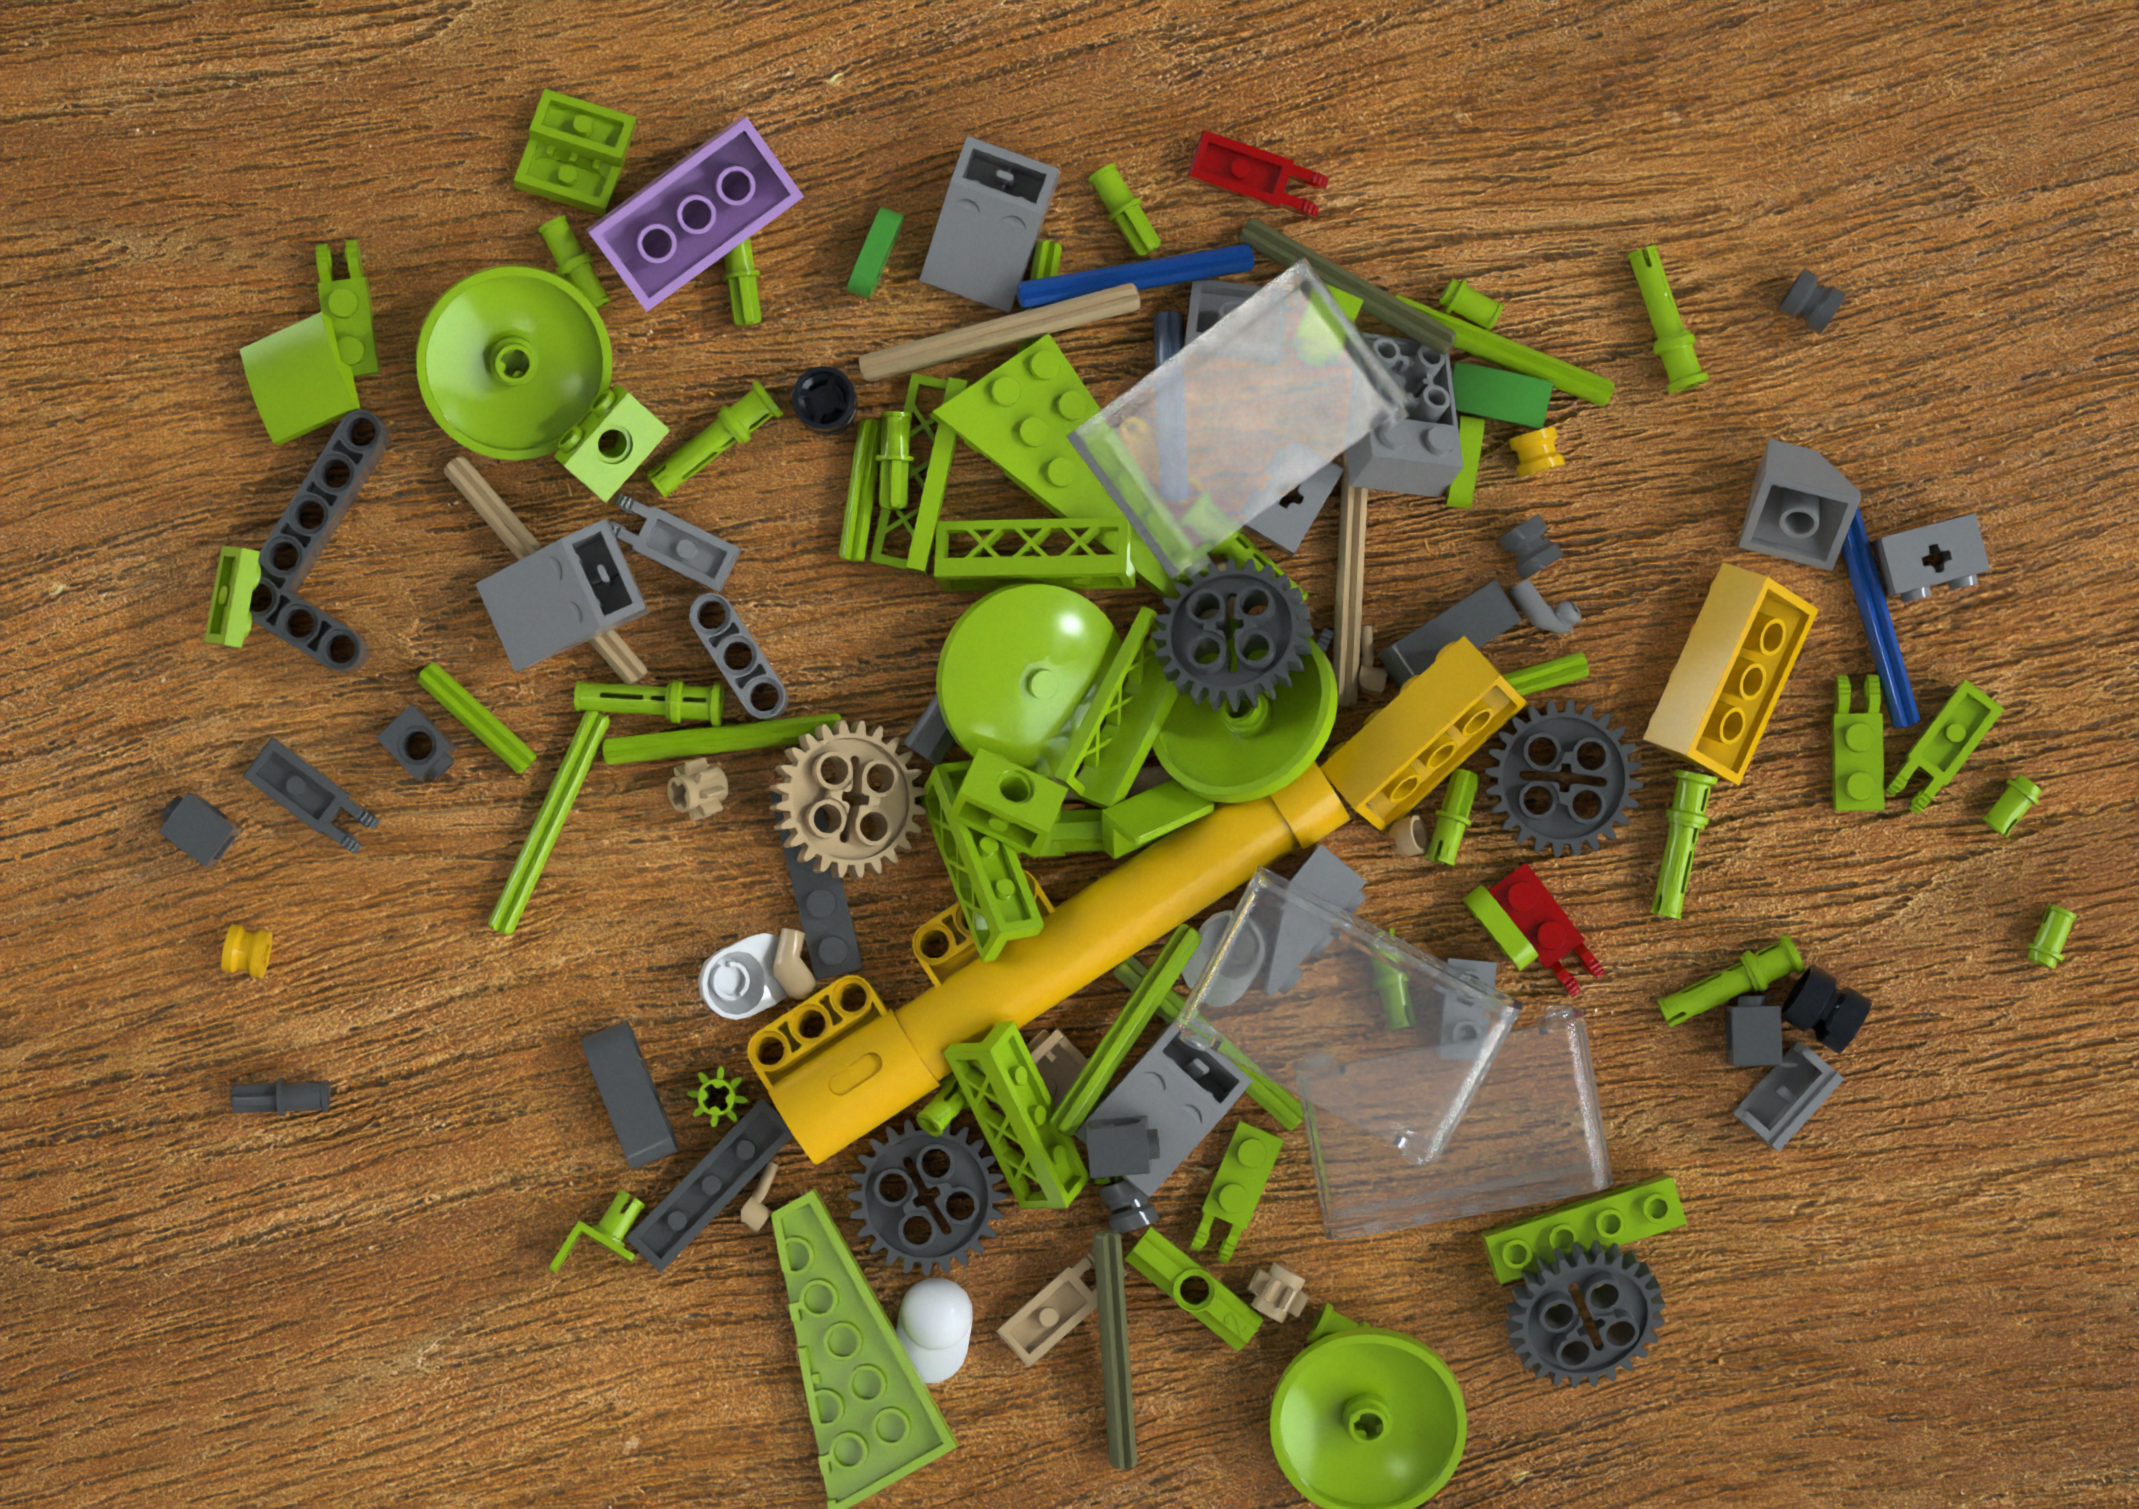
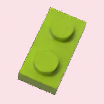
(232, 593)

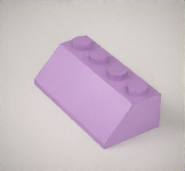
(695, 212)

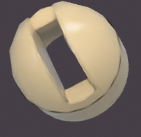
(1409, 836)

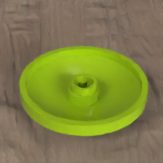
(512, 360)
(1024, 672)
(1252, 750)
(1368, 1421)

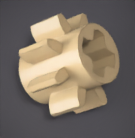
(698, 789)
(1278, 1292)

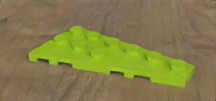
(1021, 424)
(859, 1382)

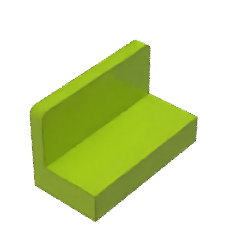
(1150, 817)

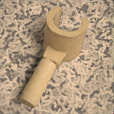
(1370, 679)
(754, 1213)

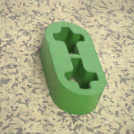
(875, 252)

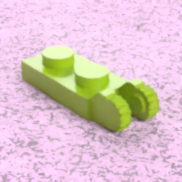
(350, 309)
(1946, 742)
(1857, 749)
(1237, 1185)

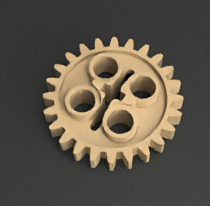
(806, 791)

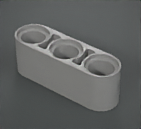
(718, 643)

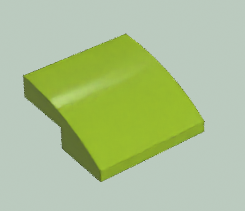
(575, 152)
(299, 379)

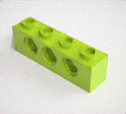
(1609, 1217)

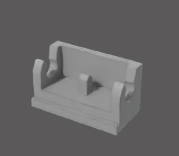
(1787, 1096)

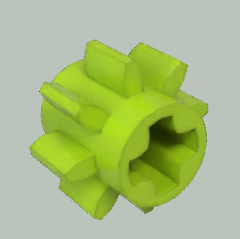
(705, 1093)

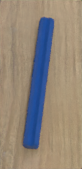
(1142, 274)
(1878, 625)

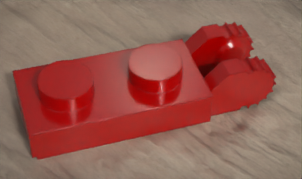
(1252, 173)
(1544, 925)

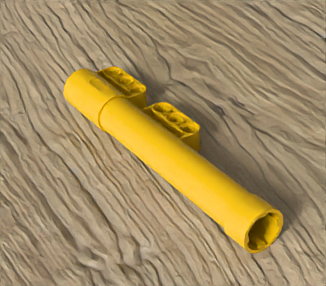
(885, 1060)

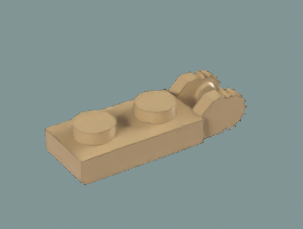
(1051, 1313)

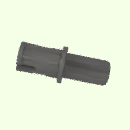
(281, 1097)

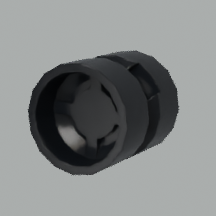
(825, 401)
(1824, 1008)

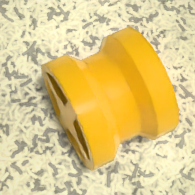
(1536, 452)
(246, 951)

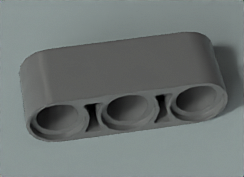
(1477, 617)
(629, 1094)

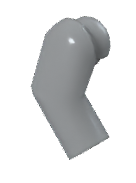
(1543, 615)

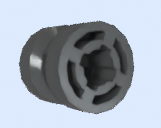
(1815, 303)
(1530, 546)
(1118, 1197)

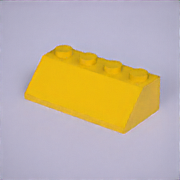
(1731, 673)
(1422, 734)

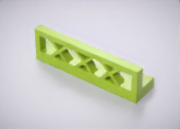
(933, 488)
(1066, 570)
(1131, 721)
(981, 870)
(1020, 1091)

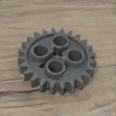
(1277, 630)
(1566, 734)
(887, 1217)
(1627, 1297)

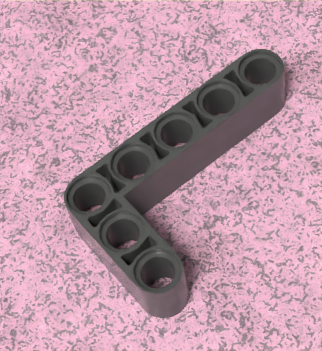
(311, 542)

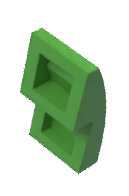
(1500, 395)

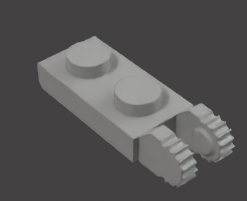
(678, 544)

